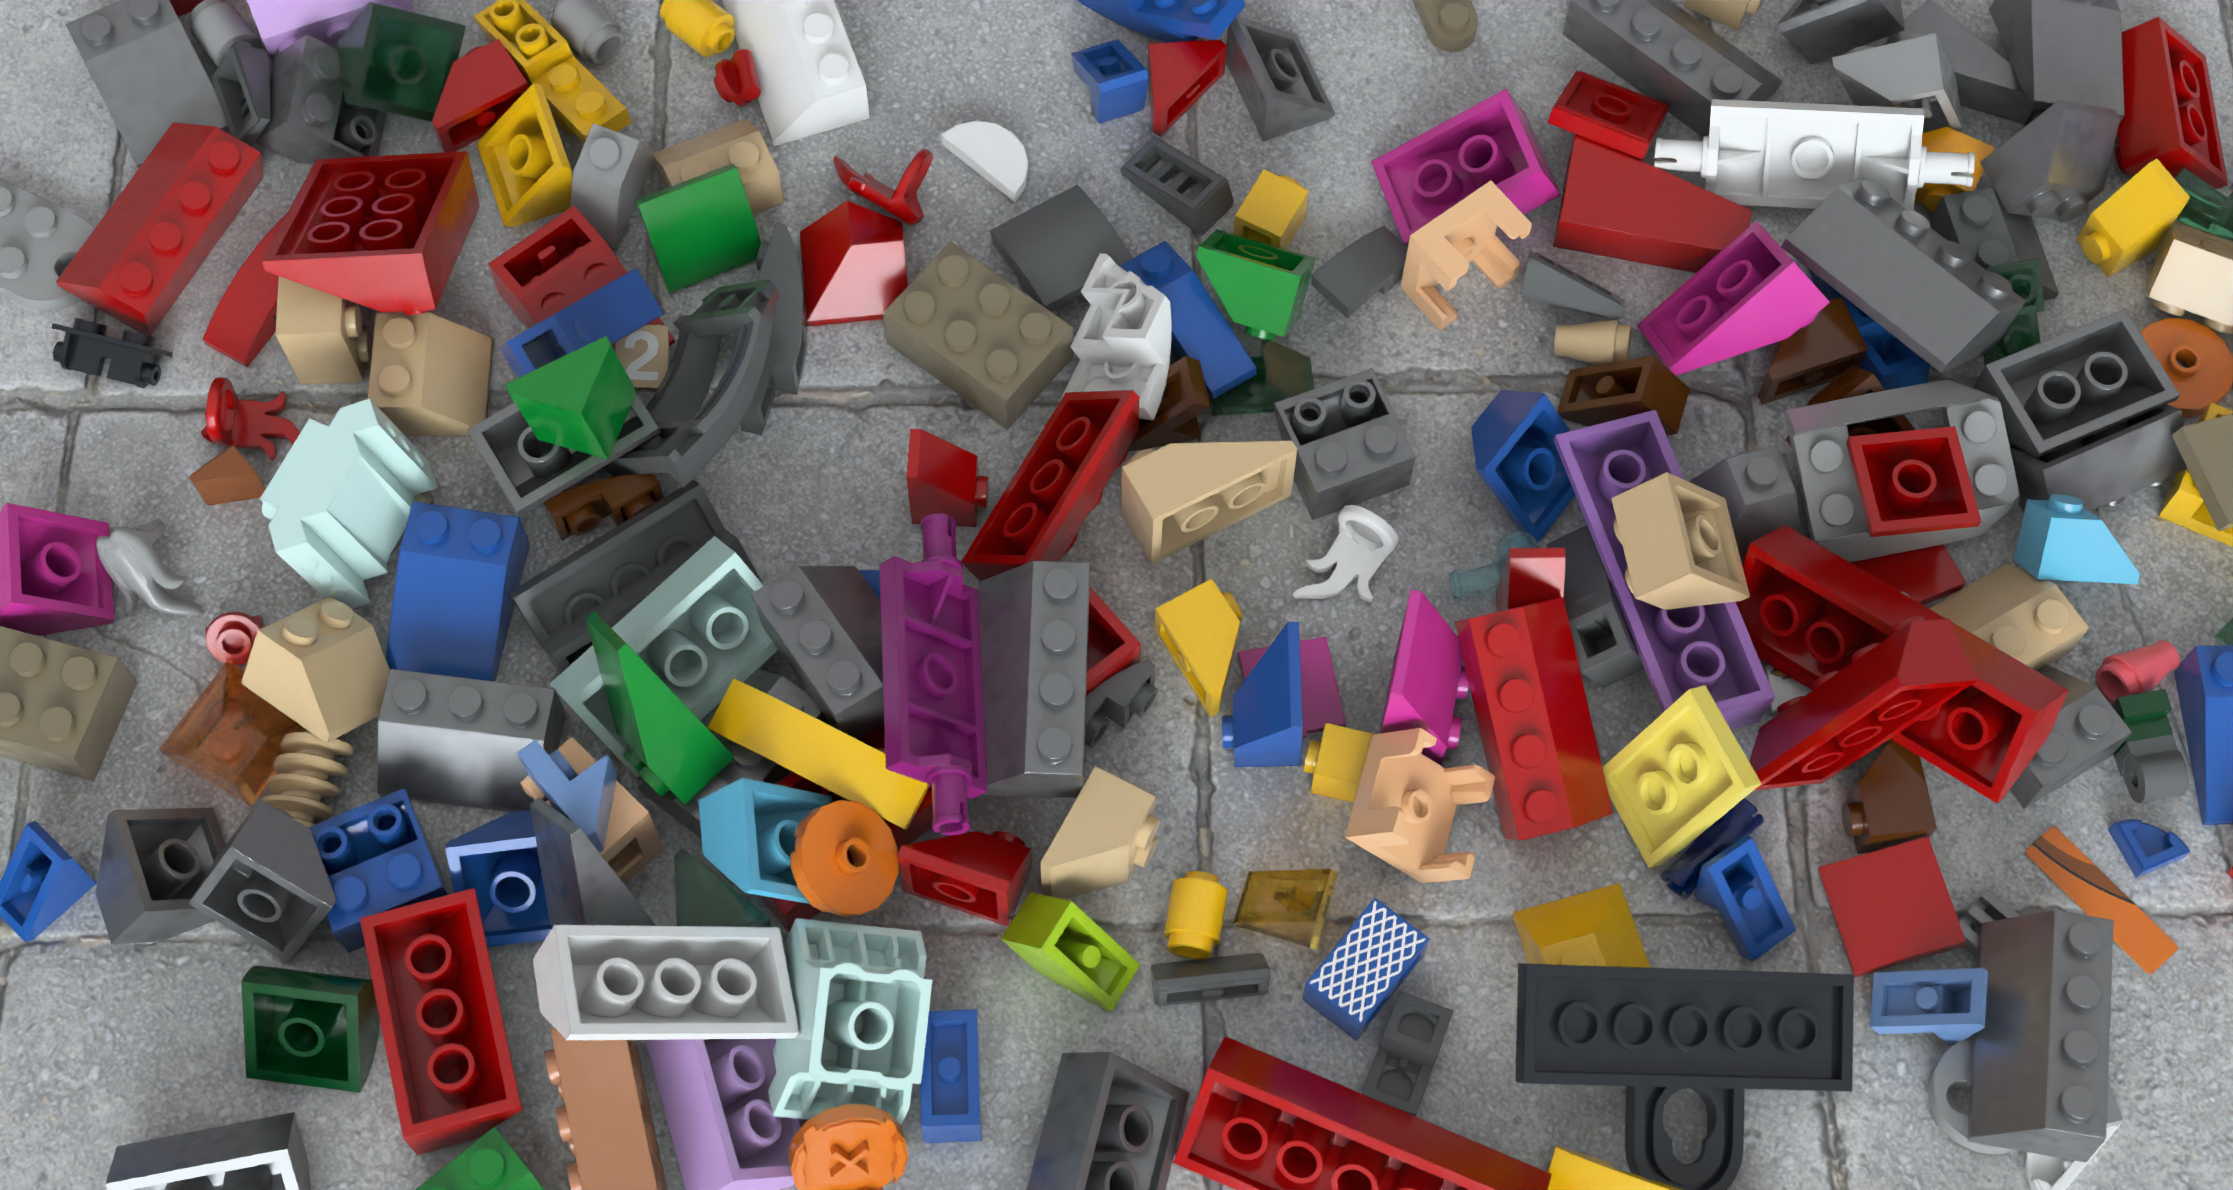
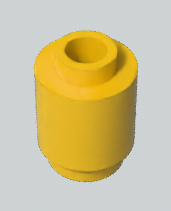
(699, 24)
(1195, 915)

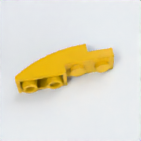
(546, 59)

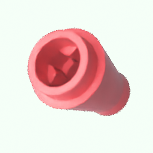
(2136, 670)

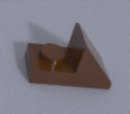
(1181, 402)

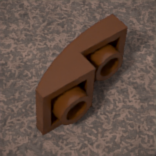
(584, 506)

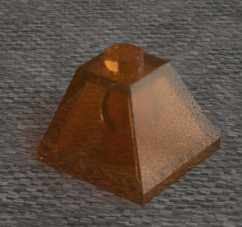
(231, 736)

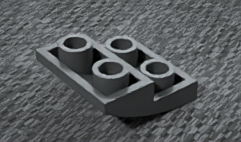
(1058, 246)

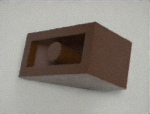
(1814, 354)
(1624, 390)
(1889, 802)

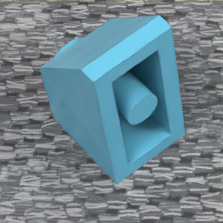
(2070, 544)

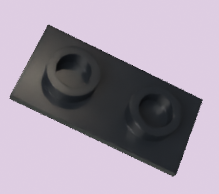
(87, 347)

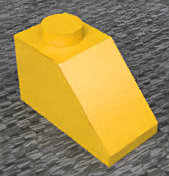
(2133, 219)
(1202, 639)

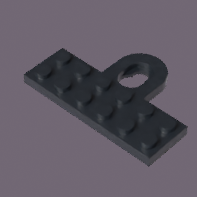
(1681, 1032)

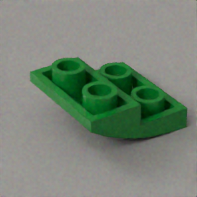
(700, 227)

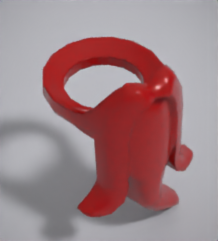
(899, 202)
(245, 422)

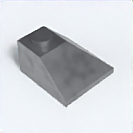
(1756, 494)
(152, 870)

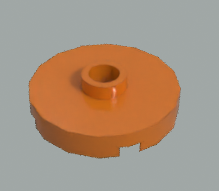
(2202, 351)
(822, 861)

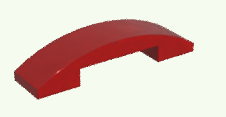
(247, 309)

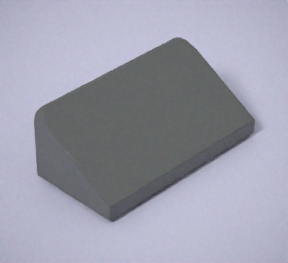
(1210, 979)

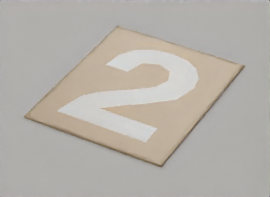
(645, 355)

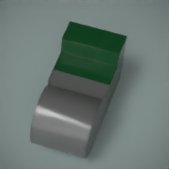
(2149, 756)

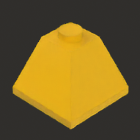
(1582, 930)

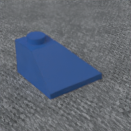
(1521, 460)
(1269, 708)
(507, 875)

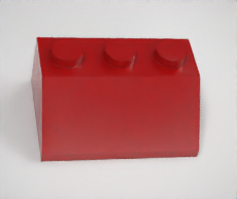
(2168, 106)

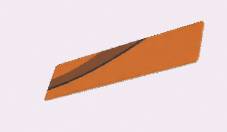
(2101, 898)

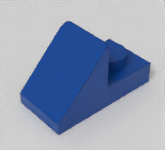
(1114, 79)
(1746, 898)

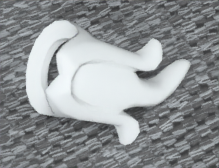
(1356, 552)

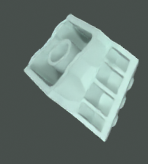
(345, 500)
(857, 1017)

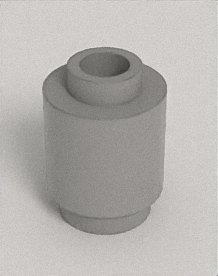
(219, 27)
(588, 29)

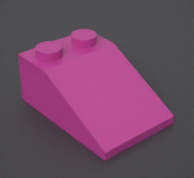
(1460, 157)
(1733, 305)
(1426, 678)

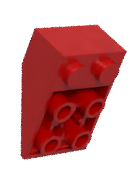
(556, 269)

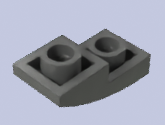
(1119, 699)

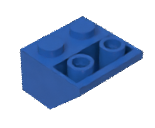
(376, 863)

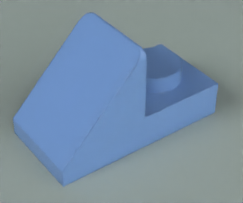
(580, 798)
(1930, 1002)

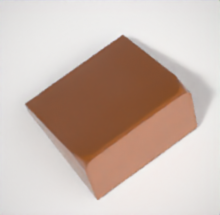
(227, 479)

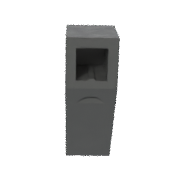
(1594, 615)

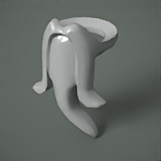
(139, 570)

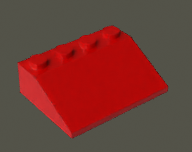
(378, 229)

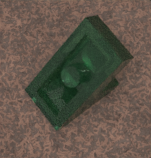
(1278, 377)

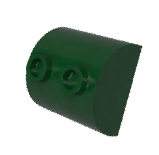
(309, 1028)

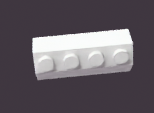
(801, 65)
(665, 983)

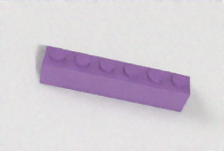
(1675, 645)

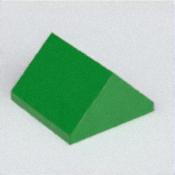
(577, 399)

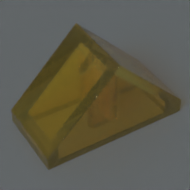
(1287, 904)

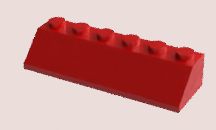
(1819, 609)
(1293, 1130)

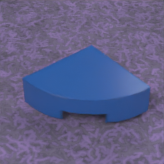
(2146, 846)

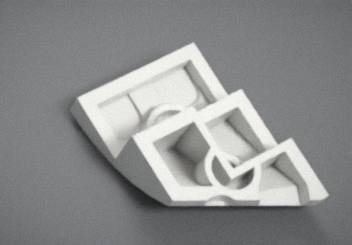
(1123, 337)

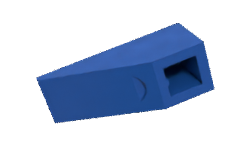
(608, 312)

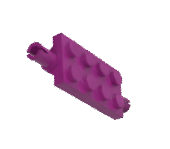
(934, 675)

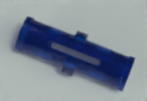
(1711, 842)

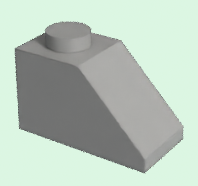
(609, 181)

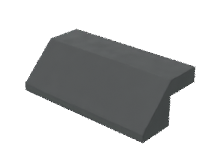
(618, 571)

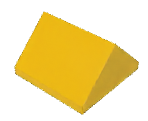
(527, 161)

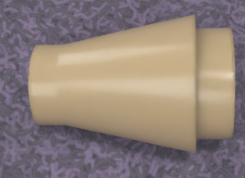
(1594, 342)

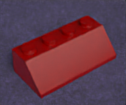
(164, 224)
(1057, 482)
(1862, 704)
(1534, 719)
(441, 1021)

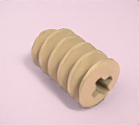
(304, 776)

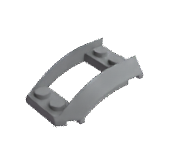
(1828, 480)

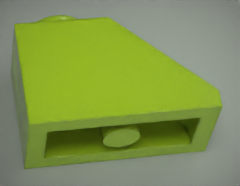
(1070, 949)

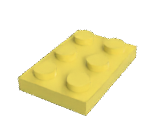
(1678, 777)

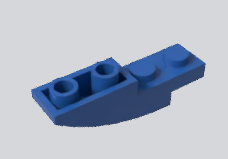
(1170, 18)

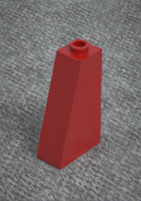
(1641, 212)

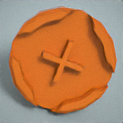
(848, 1150)

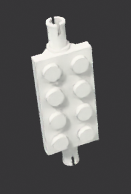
(1806, 150)

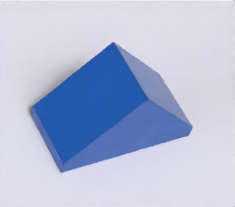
(39, 883)

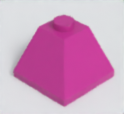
(52, 572)

